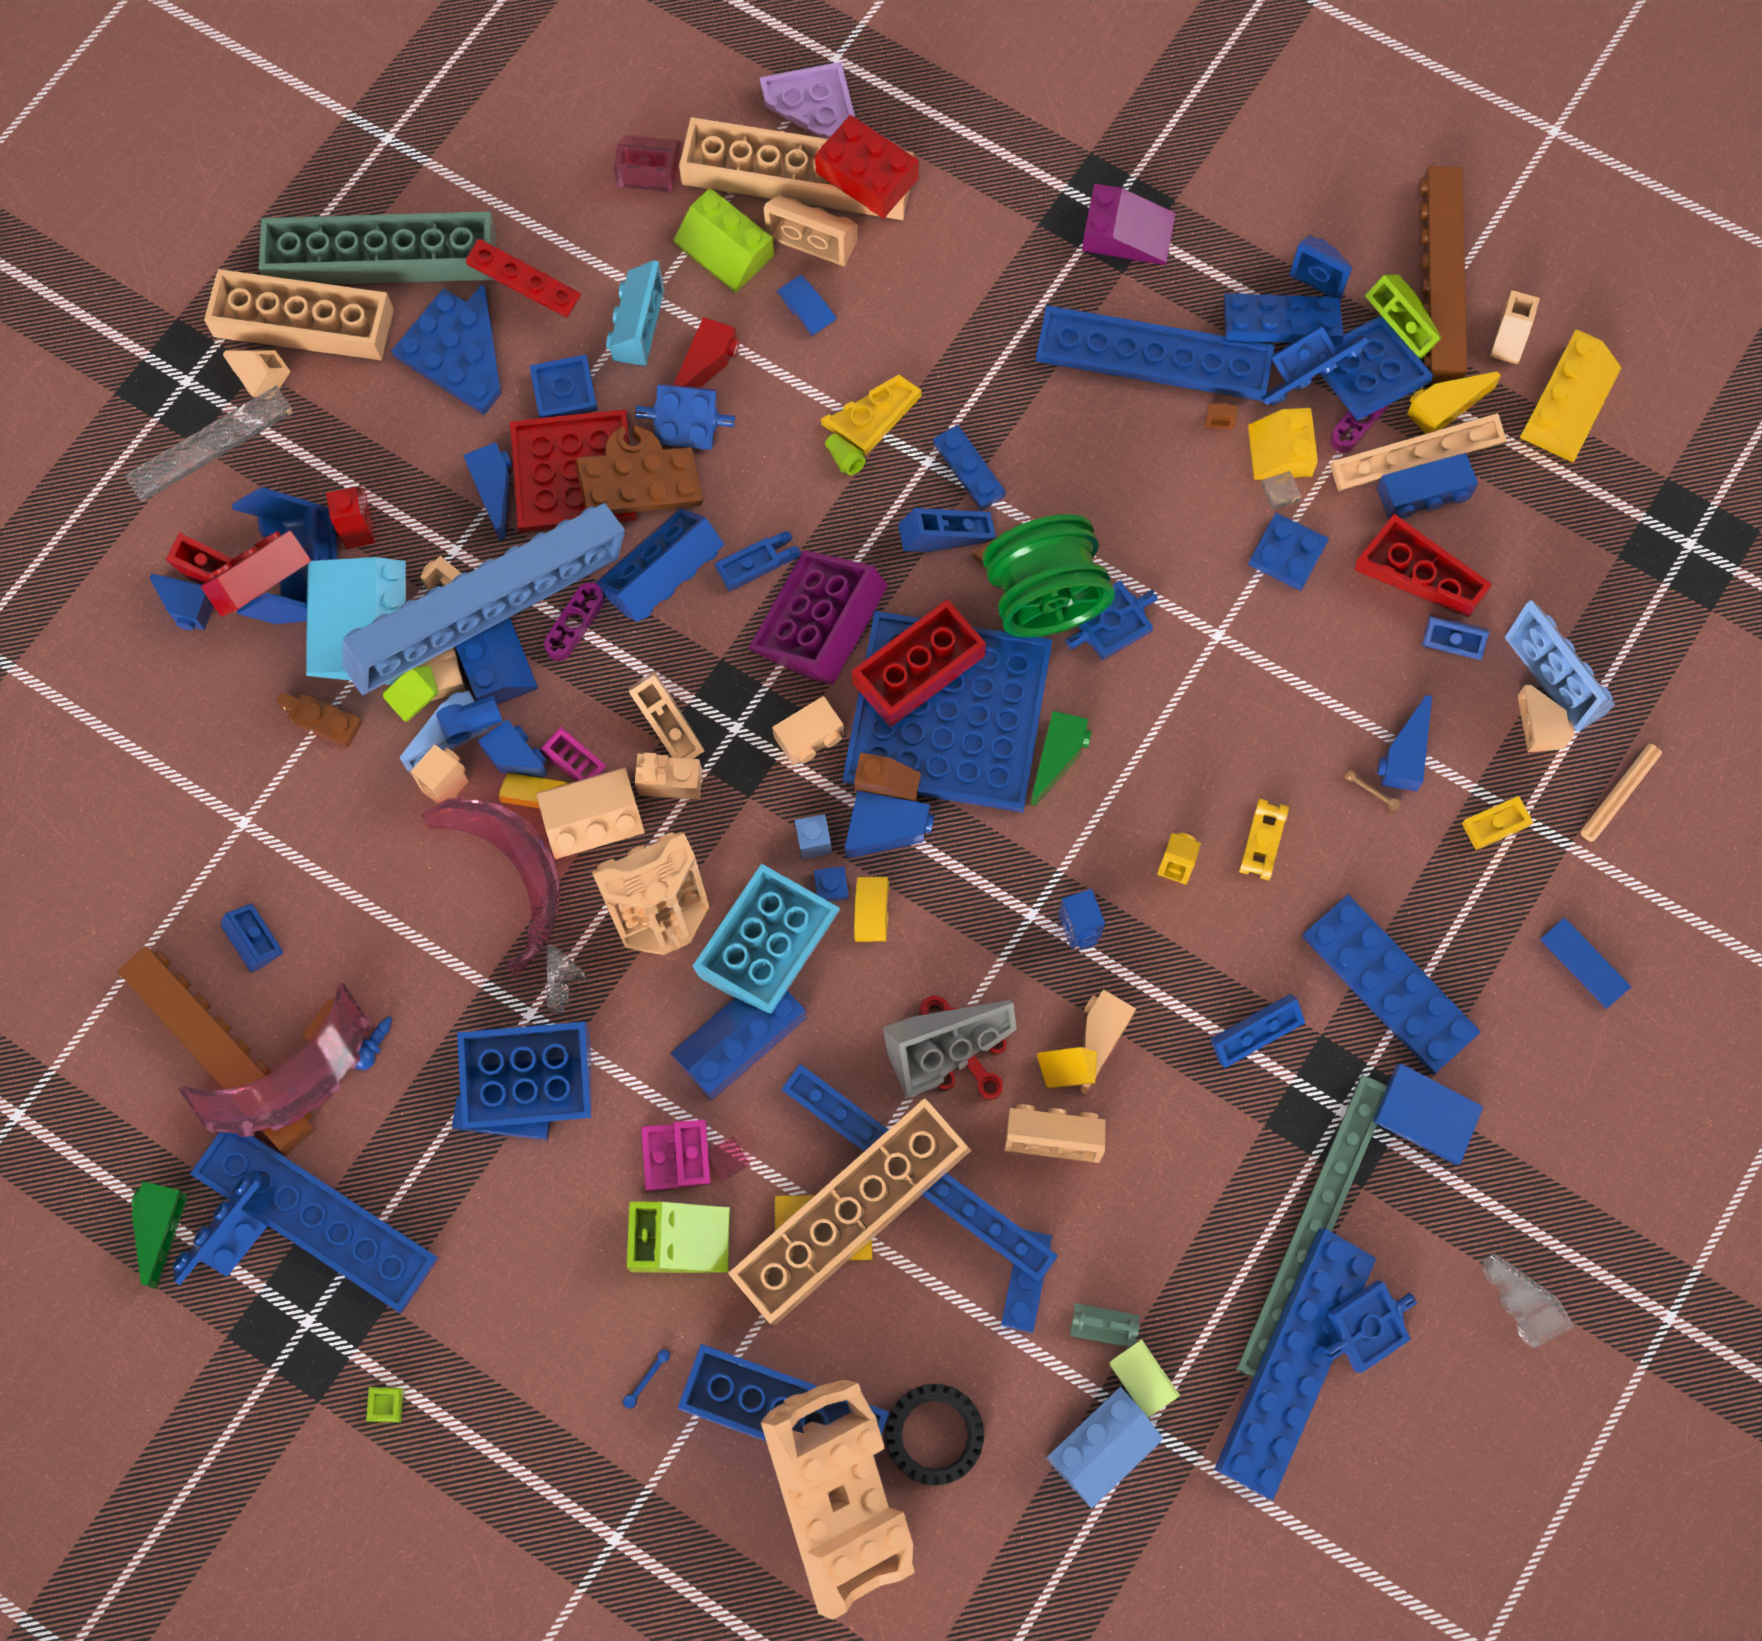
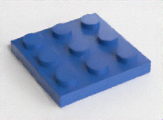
(1379, 373)

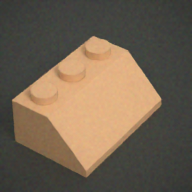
(810, 229)
(590, 813)
(1055, 1134)

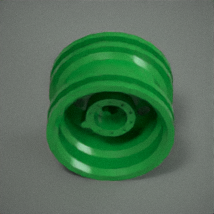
(1048, 575)

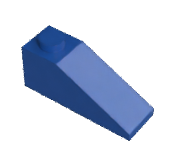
(493, 483)
(944, 529)
(1406, 757)

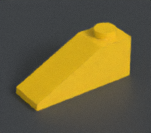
(1448, 400)

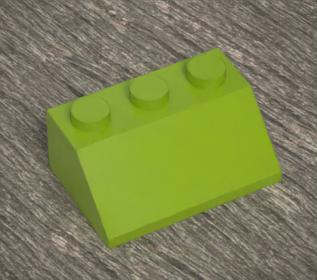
(724, 240)

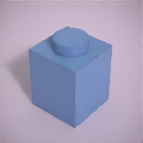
(813, 836)

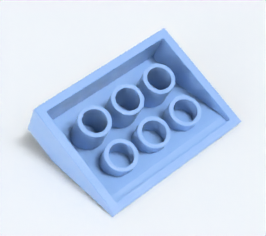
(1558, 667)

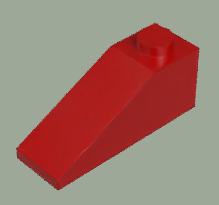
(708, 353)

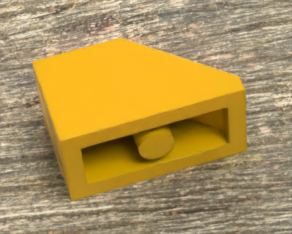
(1179, 858)

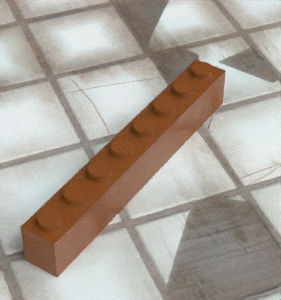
(1444, 269)
(202, 1033)

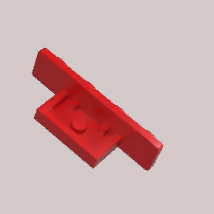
(523, 278)

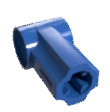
(461, 721)

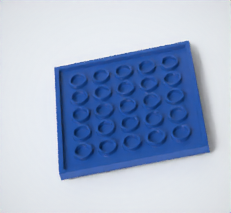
(971, 735)

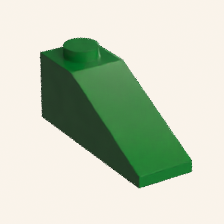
(1061, 750)
(155, 1222)

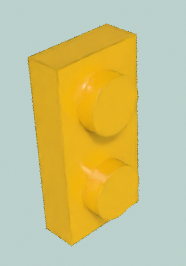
(1497, 823)

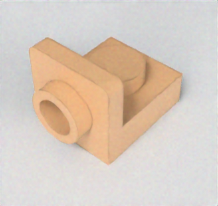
(438, 571)

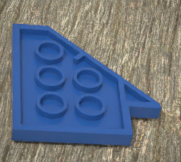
(455, 348)

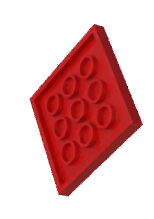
(546, 467)

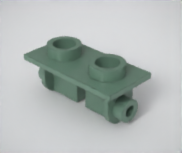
(1104, 1325)

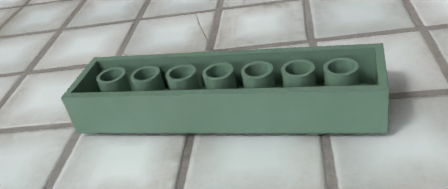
(374, 247)

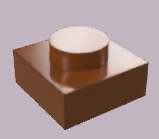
(1221, 415)

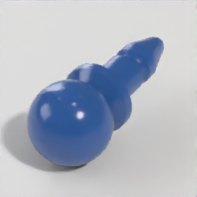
(370, 1048)

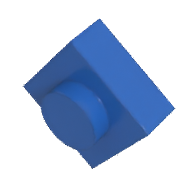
(831, 883)

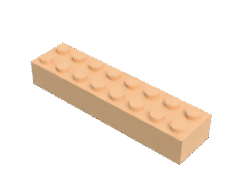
(763, 166)
(849, 1212)

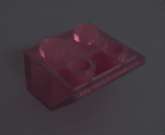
(646, 163)

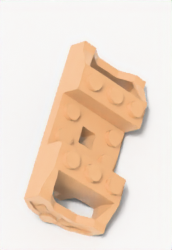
(655, 895)
(837, 1497)

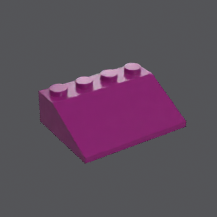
(819, 615)

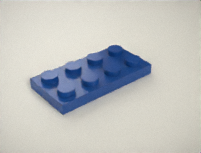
(1280, 317)

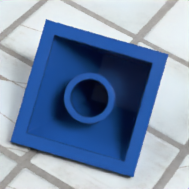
(1321, 267)

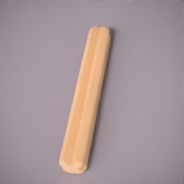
(1620, 792)

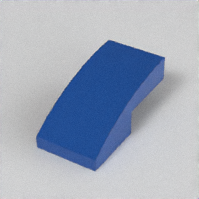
(807, 304)

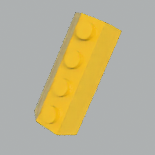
(1572, 397)

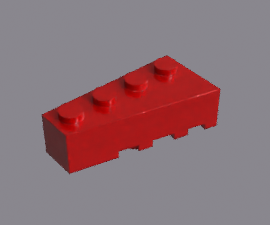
(1422, 568)

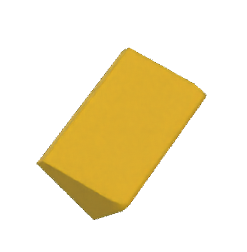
(522, 789)
(1068, 1067)

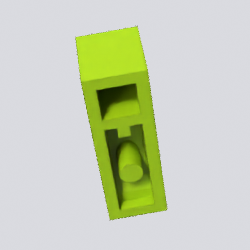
(1404, 313)

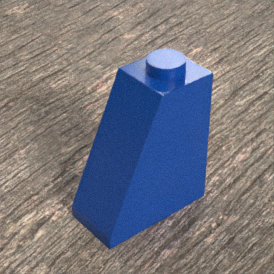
(886, 824)

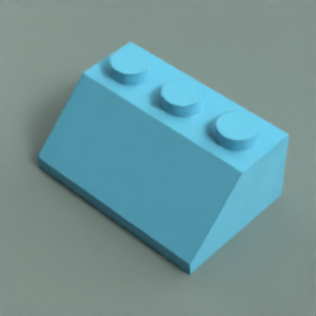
(636, 315)

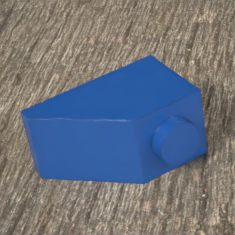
(183, 601)

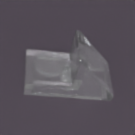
(560, 970)

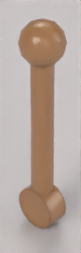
(1392, 804)

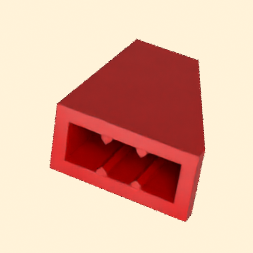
(351, 516)

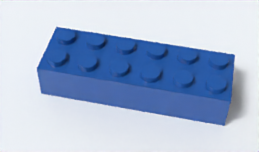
(742, 1394)

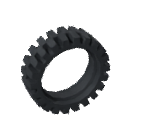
(974, 1427)

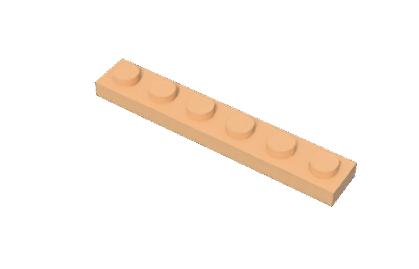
(1417, 451)

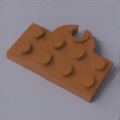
(639, 475)

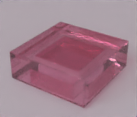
(728, 1158)

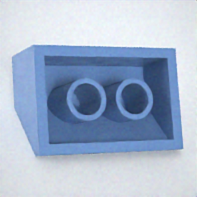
(1105, 1447)

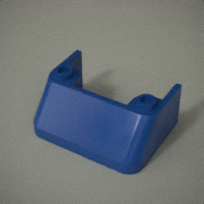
(313, 531)

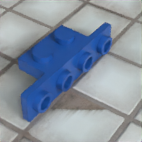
(1306, 358)
(227, 1236)

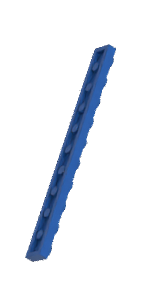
(946, 1193)

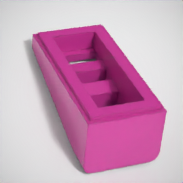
(580, 750)

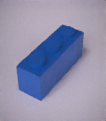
(1427, 486)

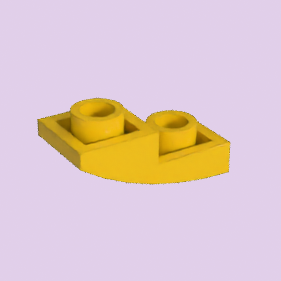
(871, 909)

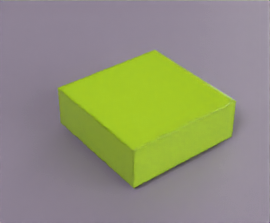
(384, 1404)

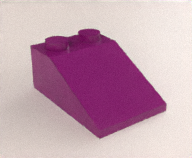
(1127, 226)

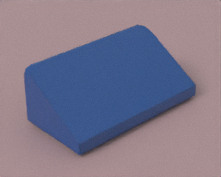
(1455, 637)
(250, 937)

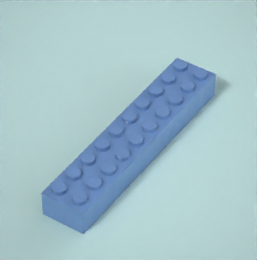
(481, 598)

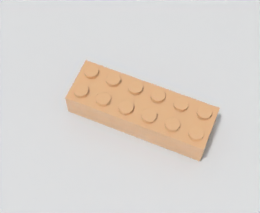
(299, 314)

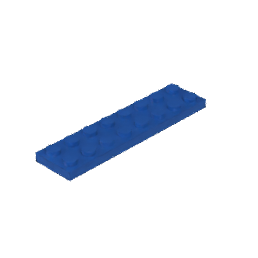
(1154, 353)
(319, 1219)
(1292, 1366)

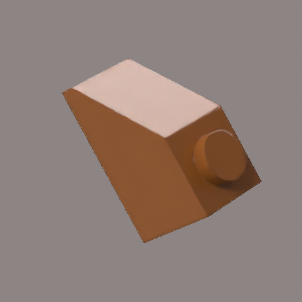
(886, 777)

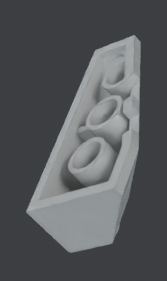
(936, 1043)

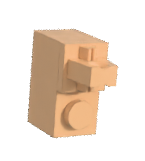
(668, 776)

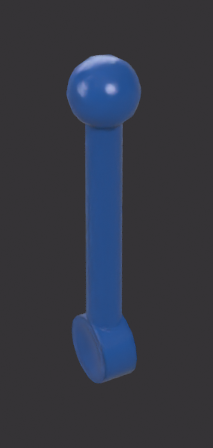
(630, 1400)

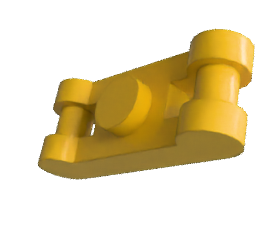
(1263, 839)

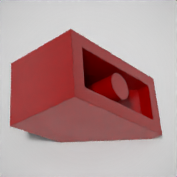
(195, 558)

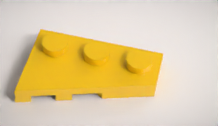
(875, 415)

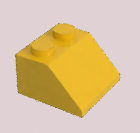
(1283, 444)

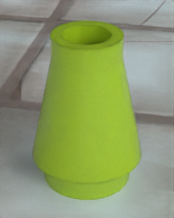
(847, 457)

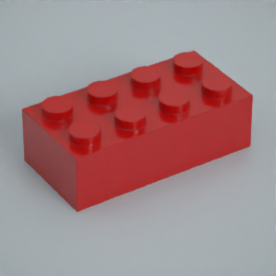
(918, 663)

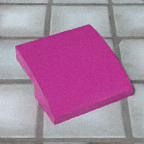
(675, 1156)

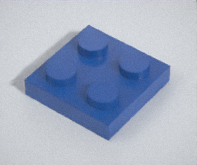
(563, 387)
(1288, 551)

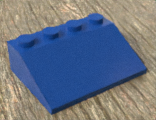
(525, 1075)

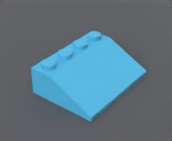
(343, 598)
(765, 939)

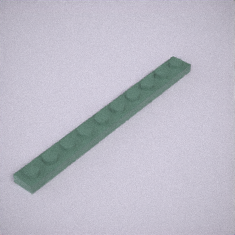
(1319, 1212)

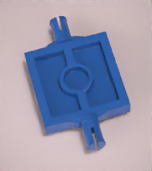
(685, 416)
(1117, 625)
(1369, 1326)

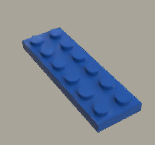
(1391, 984)

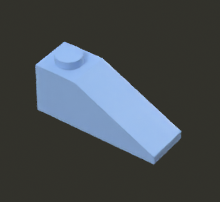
(432, 733)

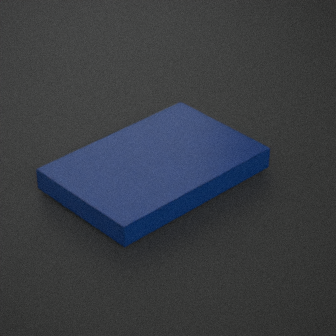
(1428, 1114)

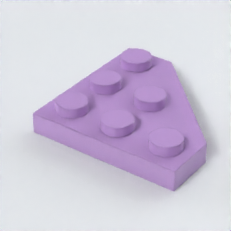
(810, 98)

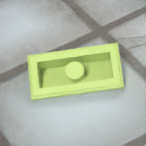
(1144, 1379)

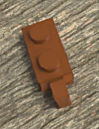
(320, 718)

